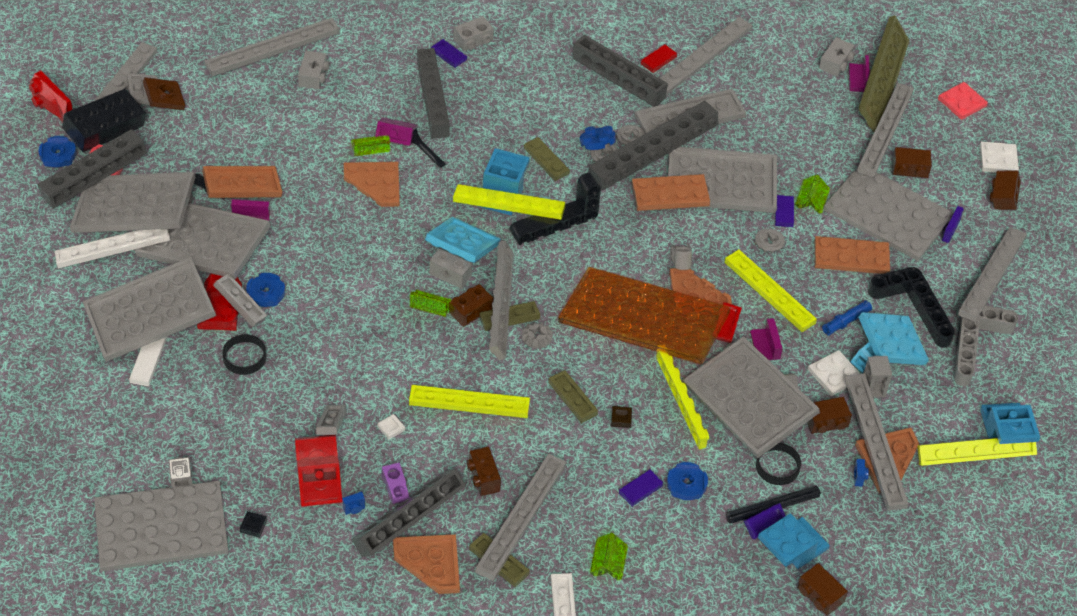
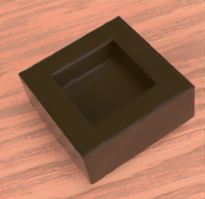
(621, 417)

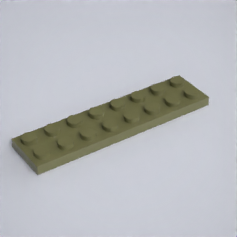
(884, 72)

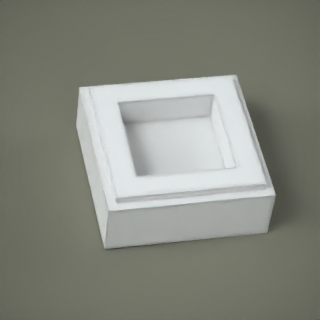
(391, 426)

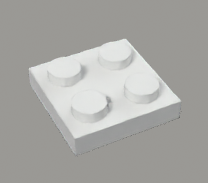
(998, 157)
(832, 372)

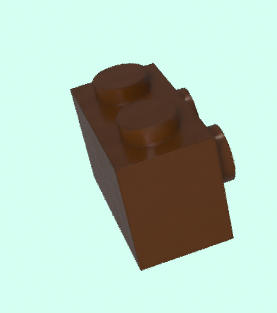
(911, 162)
(1006, 190)
(469, 304)
(833, 415)
(484, 471)
(822, 589)

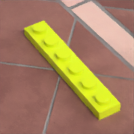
(509, 201)
(770, 290)
(469, 401)
(684, 402)
(971, 451)

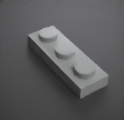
(240, 300)
(331, 420)

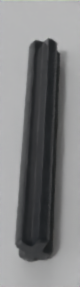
(785, 501)

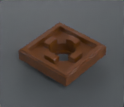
(157, 97)

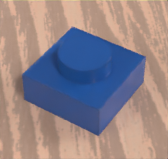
(860, 472)
(353, 503)

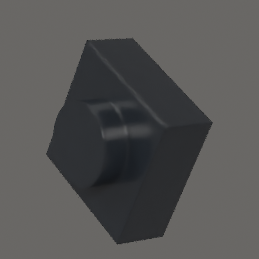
(253, 524)

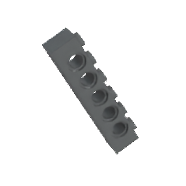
(620, 70)
(433, 93)
(92, 168)
(408, 512)

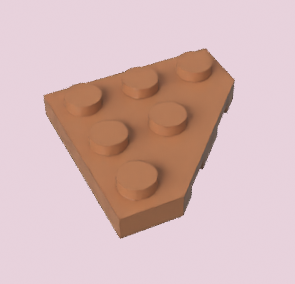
(375, 180)
(688, 283)
(902, 446)
(430, 560)

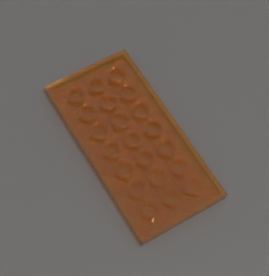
(644, 315)

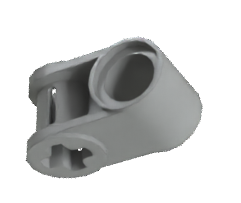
(681, 256)

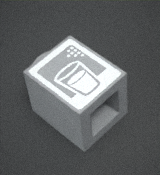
(180, 471)

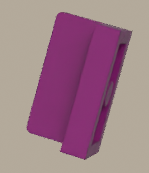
(859, 75)
(398, 131)
(251, 208)
(767, 340)

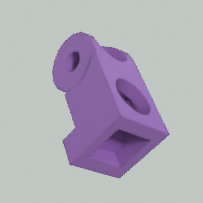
(395, 483)

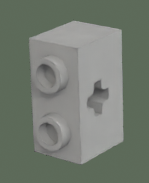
(837, 57)
(313, 70)
(450, 268)

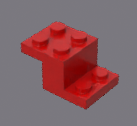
(318, 470)

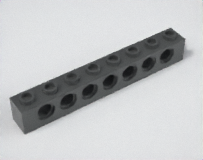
(654, 144)

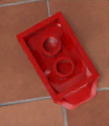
(49, 96)
(226, 314)

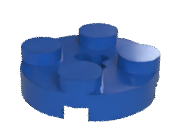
(597, 138)
(48, 153)
(271, 297)
(687, 491)

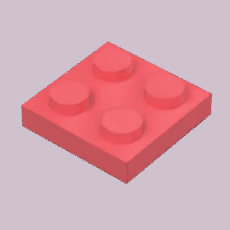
(962, 100)

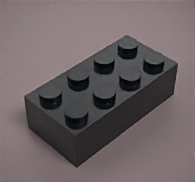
(103, 120)

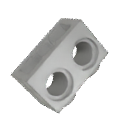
(473, 33)
(878, 375)

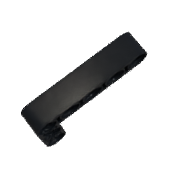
(575, 212)
(913, 283)

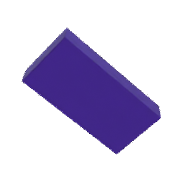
(449, 53)
(785, 211)
(953, 224)
(641, 488)
(763, 520)

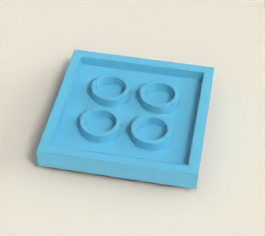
(462, 239)
(894, 338)

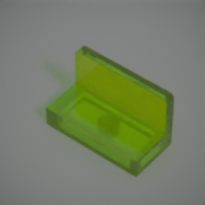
(370, 145)
(814, 193)
(429, 303)
(609, 556)

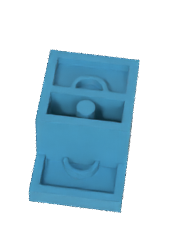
(505, 174)
(1010, 423)
(793, 541)

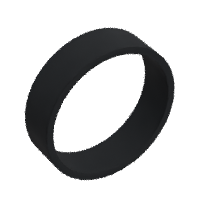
(239, 339)
(780, 480)

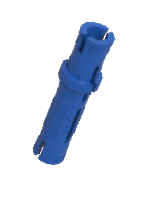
(842, 320)

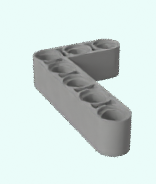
(991, 319)

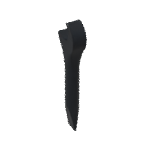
(417, 141)

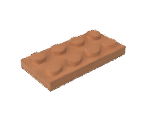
(241, 181)
(670, 192)
(852, 255)

